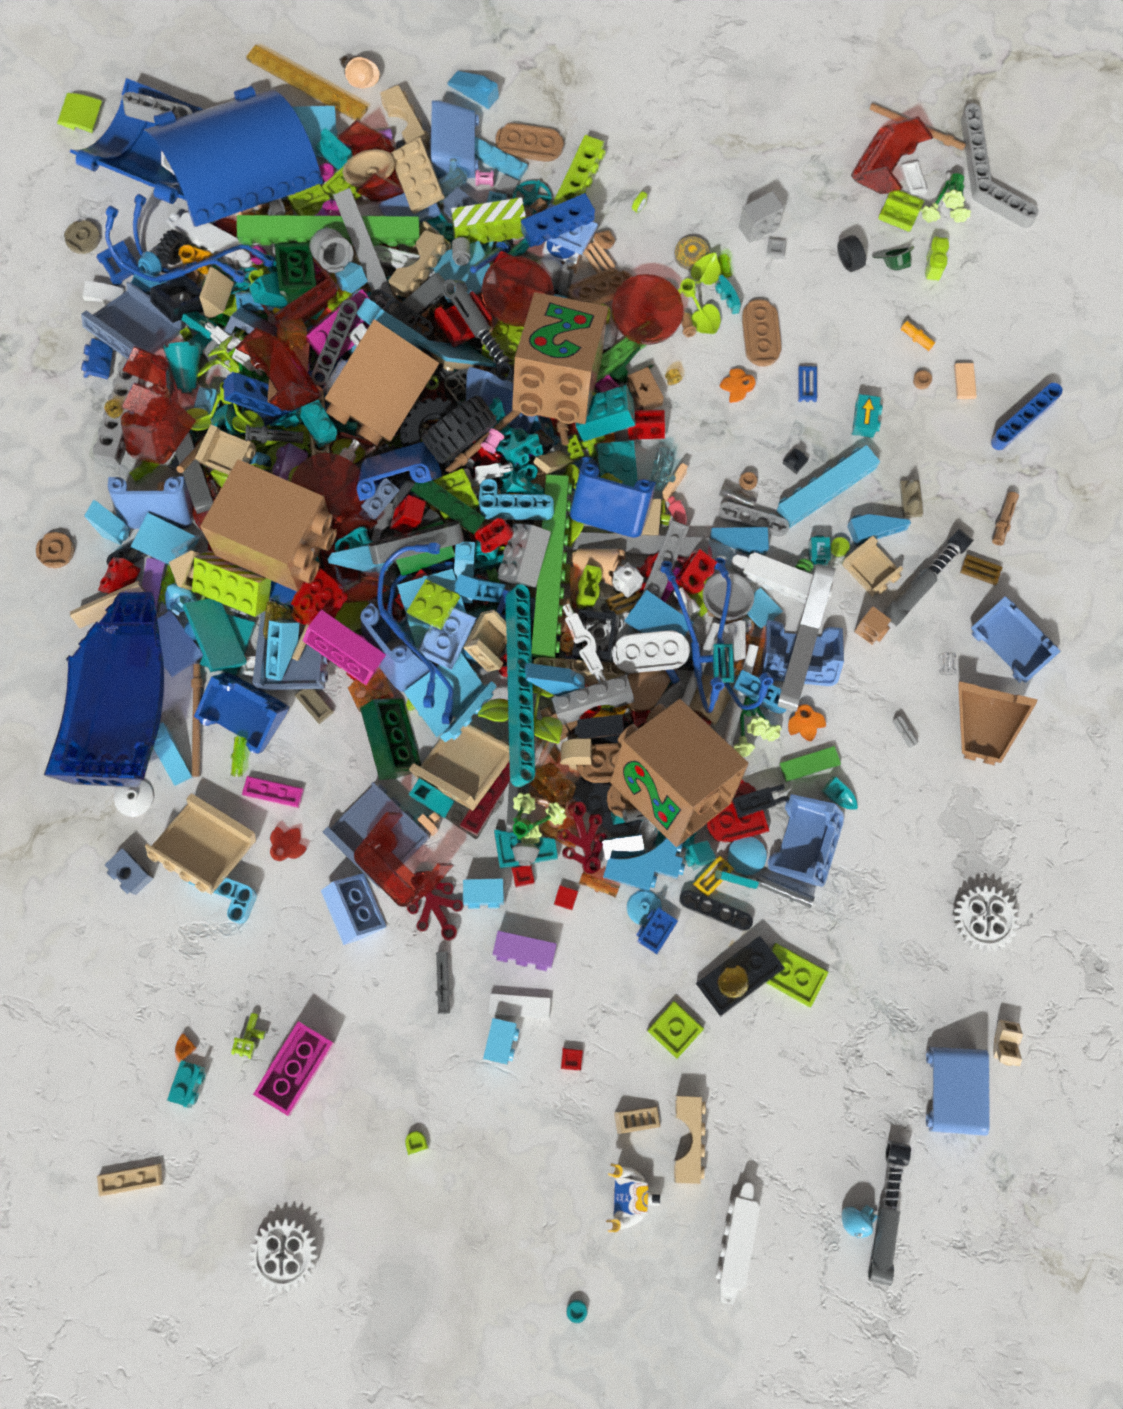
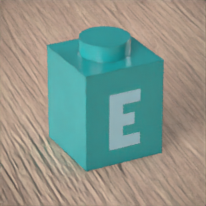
(819, 550)

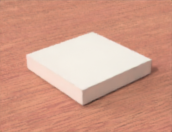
(734, 634)

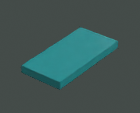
(214, 634)

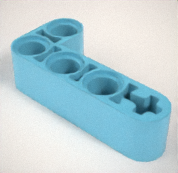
(369, 311)
(513, 505)
(236, 897)

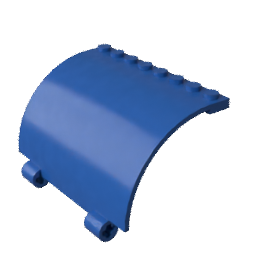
(131, 151)
(237, 154)

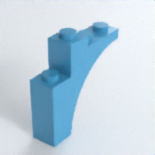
(640, 871)

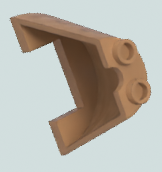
(990, 721)

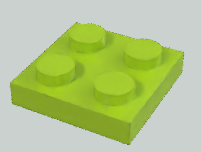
(433, 604)

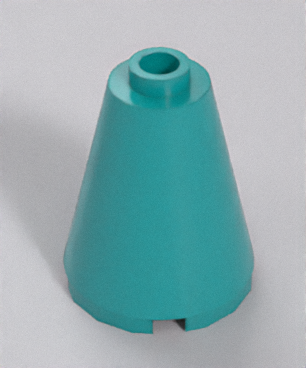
(183, 364)

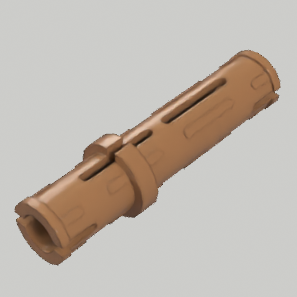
(1003, 525)

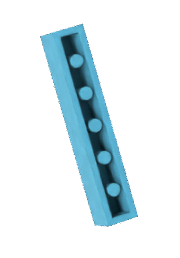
(828, 486)

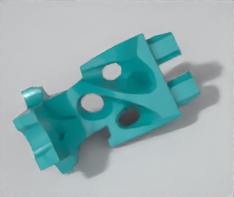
(513, 448)

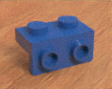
(97, 359)
(657, 930)

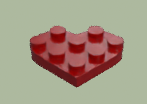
(322, 594)
(728, 828)

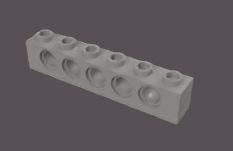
(114, 452)

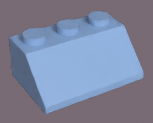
(353, 908)

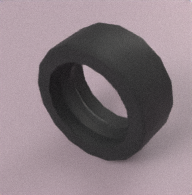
(851, 253)

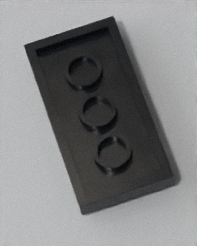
(595, 800)
(759, 965)

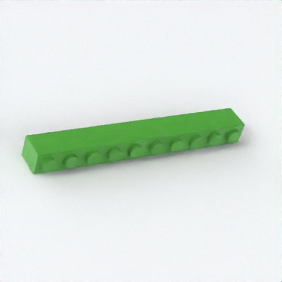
(300, 229)
(551, 573)

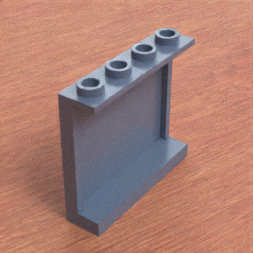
(131, 322)
(306, 673)
(362, 818)

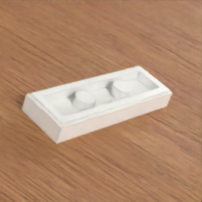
(519, 1006)

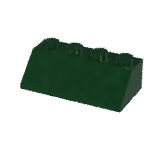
(390, 737)

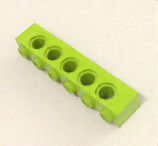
(581, 169)

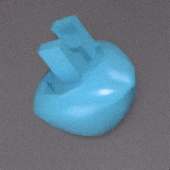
(176, 597)
(858, 1222)

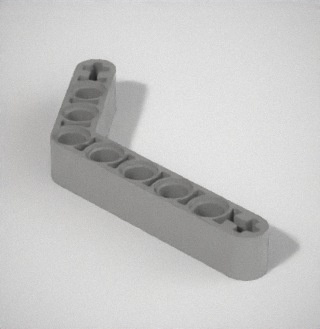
(146, 107)
(982, 188)
(806, 637)

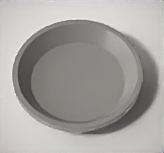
(740, 598)

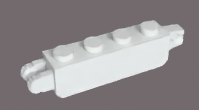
(210, 239)
(775, 576)
(739, 1243)

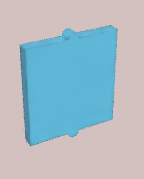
(763, 609)

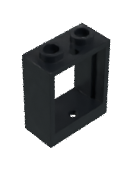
(174, 312)
(607, 615)
(602, 729)

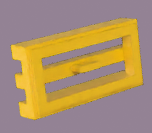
(702, 888)

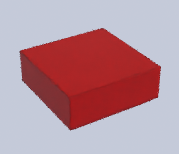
(523, 876)
(565, 898)
(571, 1059)

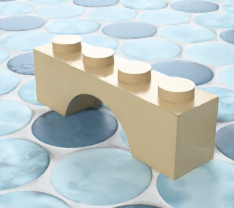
(396, 105)
(409, 279)
(688, 1167)

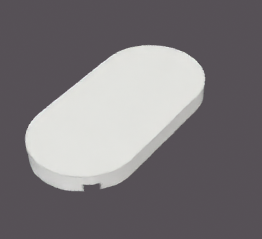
(650, 651)

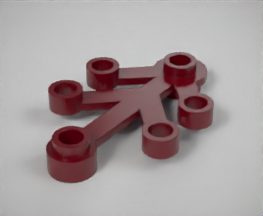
(584, 839)
(433, 902)

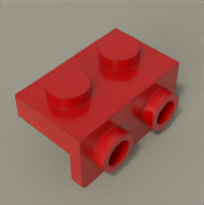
(118, 575)

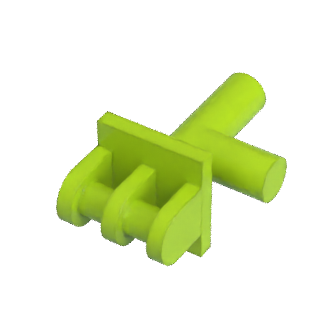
(589, 444)
(246, 1041)

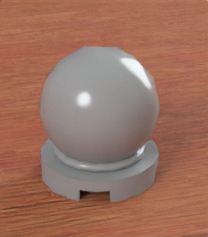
(331, 249)
(559, 273)

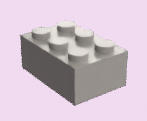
(524, 555)

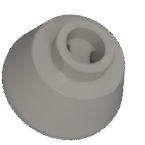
(525, 853)

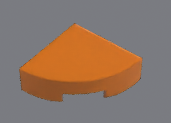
(183, 1048)

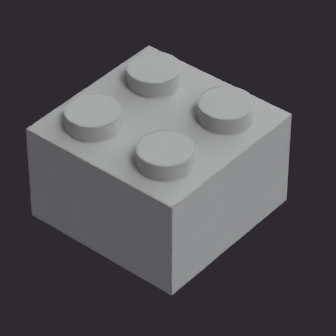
(761, 217)

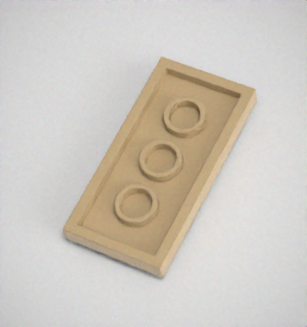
(417, 175)

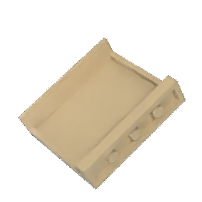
(465, 765)
(202, 845)

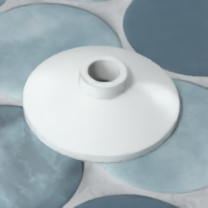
(139, 804)

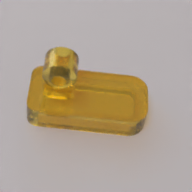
(273, 612)

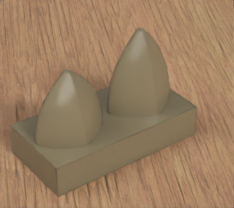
(911, 498)

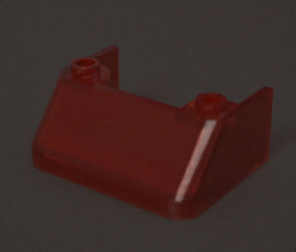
(364, 138)
(885, 151)
(309, 303)
(282, 367)
(153, 369)
(157, 437)
(348, 577)
(388, 872)

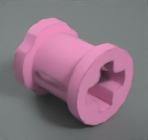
(484, 178)
(492, 441)

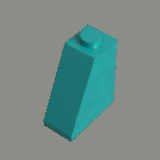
(266, 291)

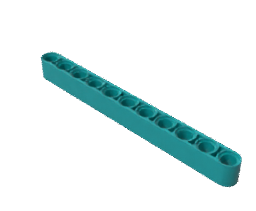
(519, 689)

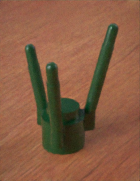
(620, 373)

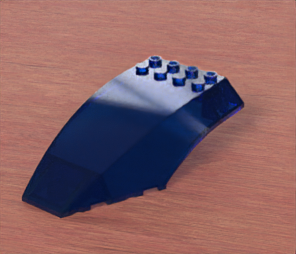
(112, 698)

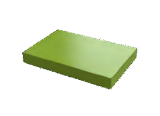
(799, 978)

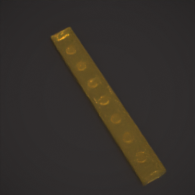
(306, 83)

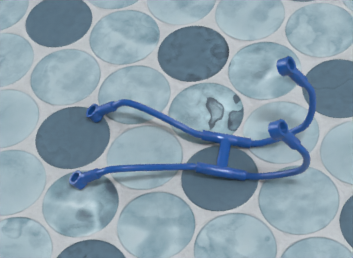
(140, 200)
(716, 683)
(428, 700)

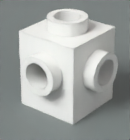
(627, 579)

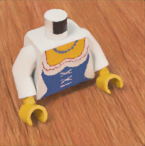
(630, 1197)

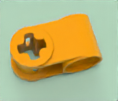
(195, 255)

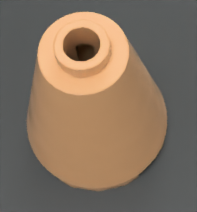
(606, 559)

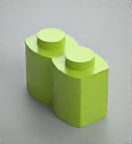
(937, 258)
(588, 587)

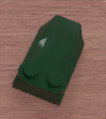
(294, 270)

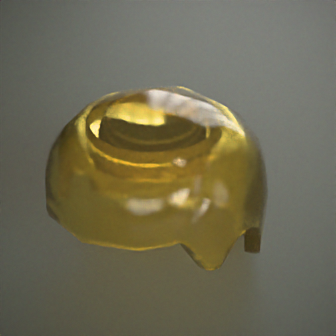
(733, 982)

